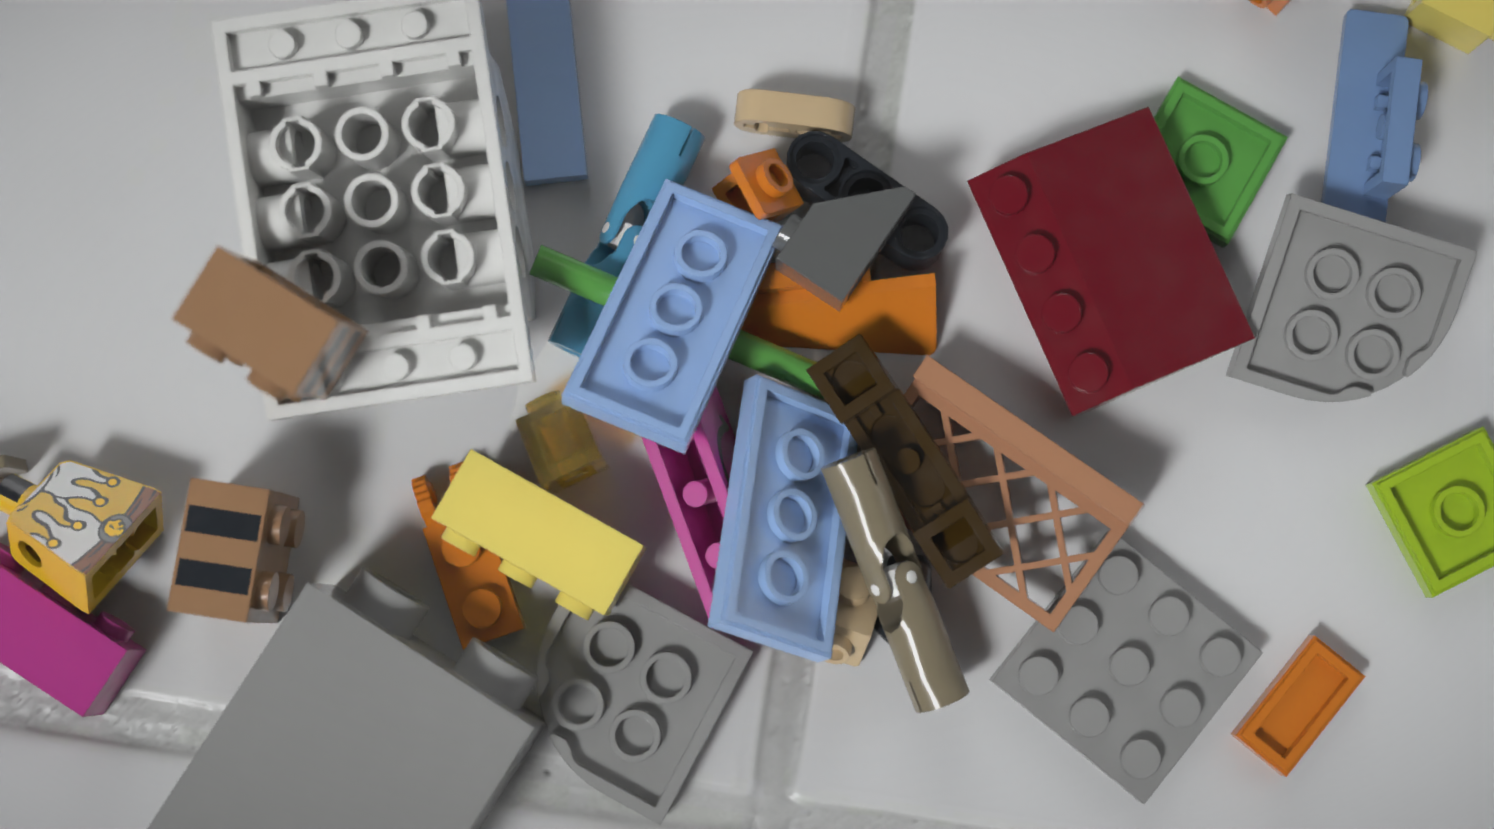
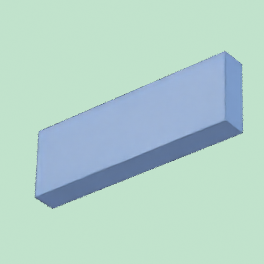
(547, 91)

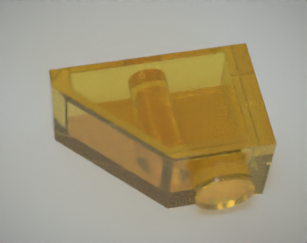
(560, 443)

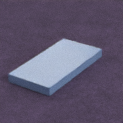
(673, 316)
(780, 524)

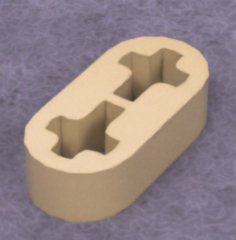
(793, 114)

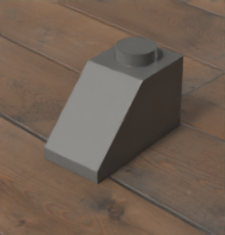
(839, 241)

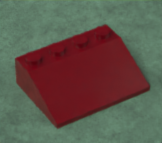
(1110, 260)

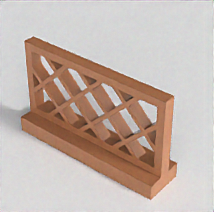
(1039, 458)

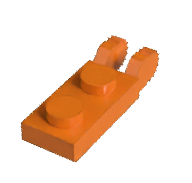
(474, 589)

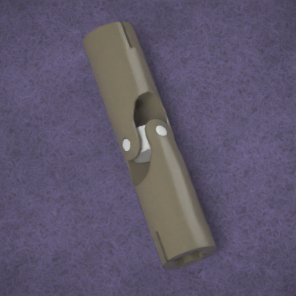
(898, 590)

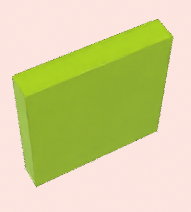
(1442, 511)

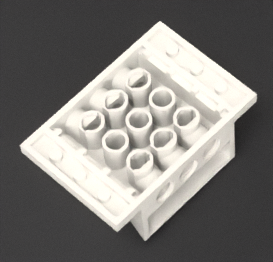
(386, 186)

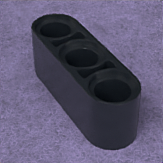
(853, 173)

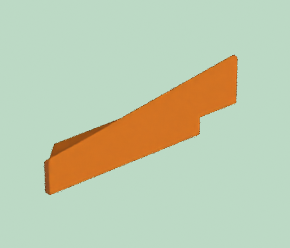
(889, 314)

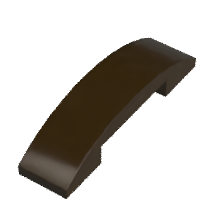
(919, 474)

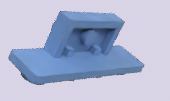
(1373, 115)

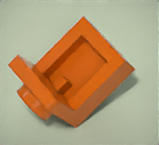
(760, 186)

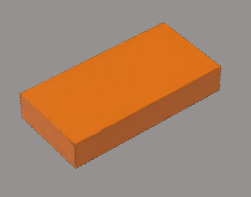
(1297, 705)

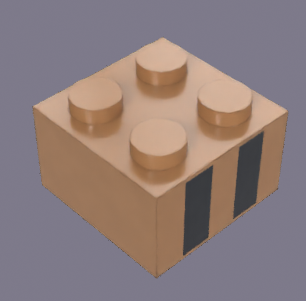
(270, 325)
(235, 552)

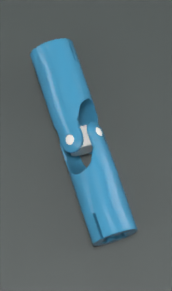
(664, 153)

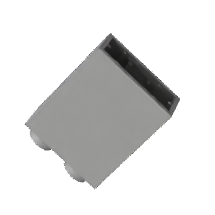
(359, 725)

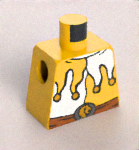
(80, 528)

